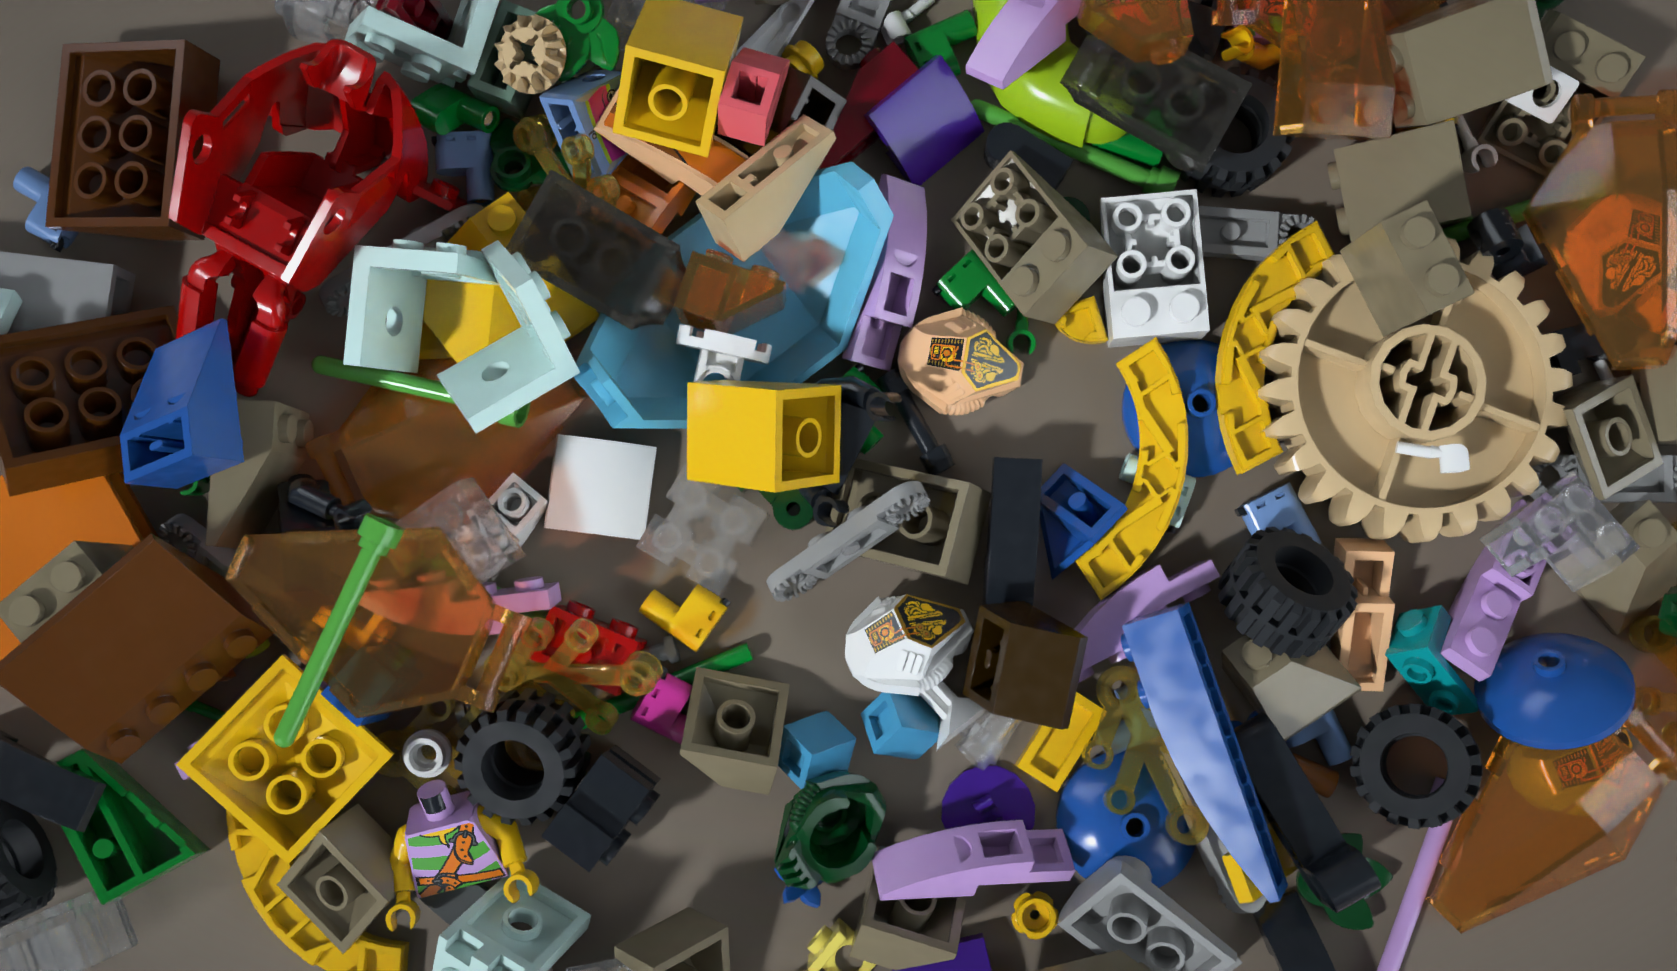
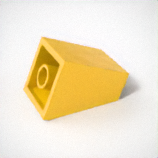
(676, 74)
(763, 434)

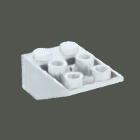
(1159, 271)

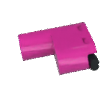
(663, 706)

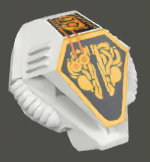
(905, 644)

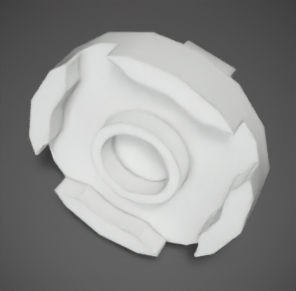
(722, 352)

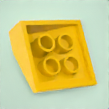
(476, 315)
(279, 790)

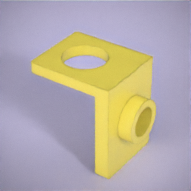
(827, 943)

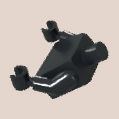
(860, 409)
(309, 506)

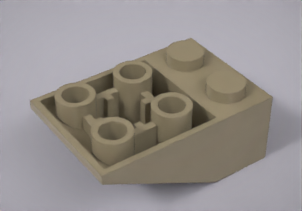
(1581, 53)
(1032, 240)

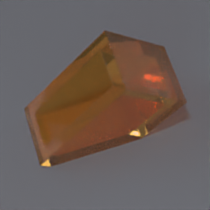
(1140, 28)

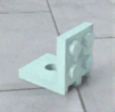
(422, 53)
(394, 286)
(519, 364)
(487, 941)

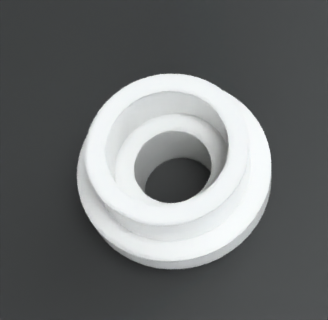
(417, 762)

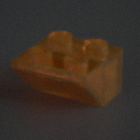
(725, 295)

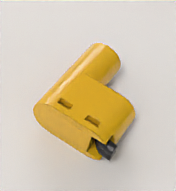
(691, 621)

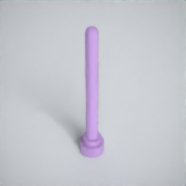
(1414, 894)

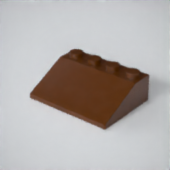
(122, 135)
(70, 395)
(133, 649)

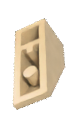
(763, 191)

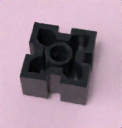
(596, 815)

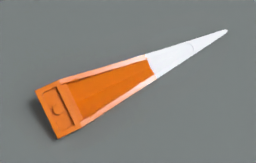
(653, 198)

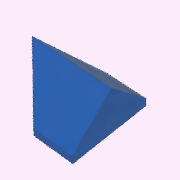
(1074, 516)

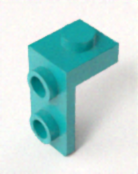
(1418, 658)

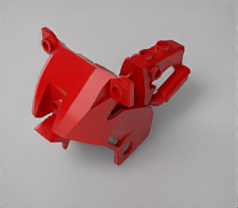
(295, 208)

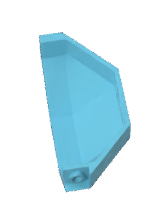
(827, 265)

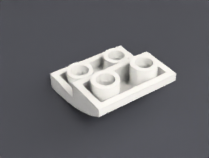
(600, 487)

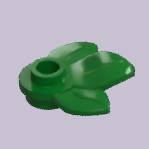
(586, 37)

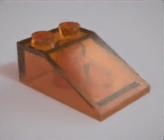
(1334, 71)

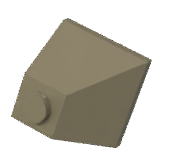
(1610, 433)
(1643, 576)
(1287, 688)
(735, 729)
(343, 877)
(907, 930)

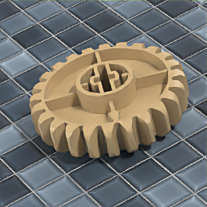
(1468, 363)

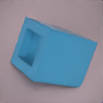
(901, 725)
(815, 747)

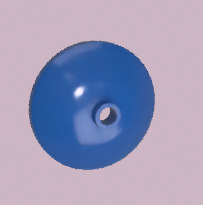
(1195, 369)
(1556, 692)
(1099, 835)

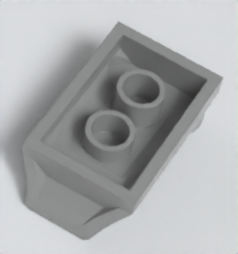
(1129, 913)

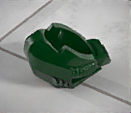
(829, 829)

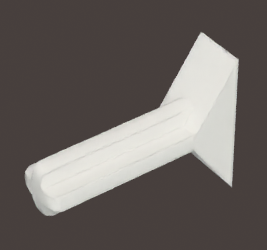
(954, 711)

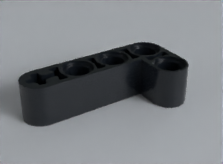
(1328, 864)

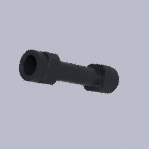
(935, 457)

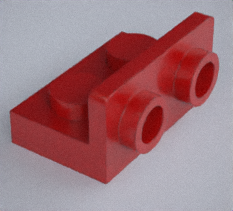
(612, 647)

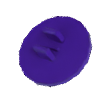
(987, 797)

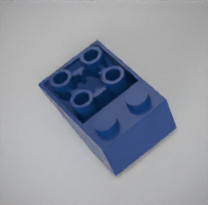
(184, 413)

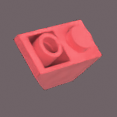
(751, 95)

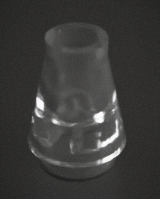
(986, 739)

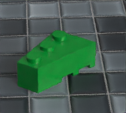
(129, 834)

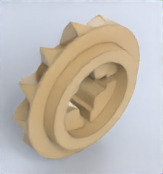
(548, 53)

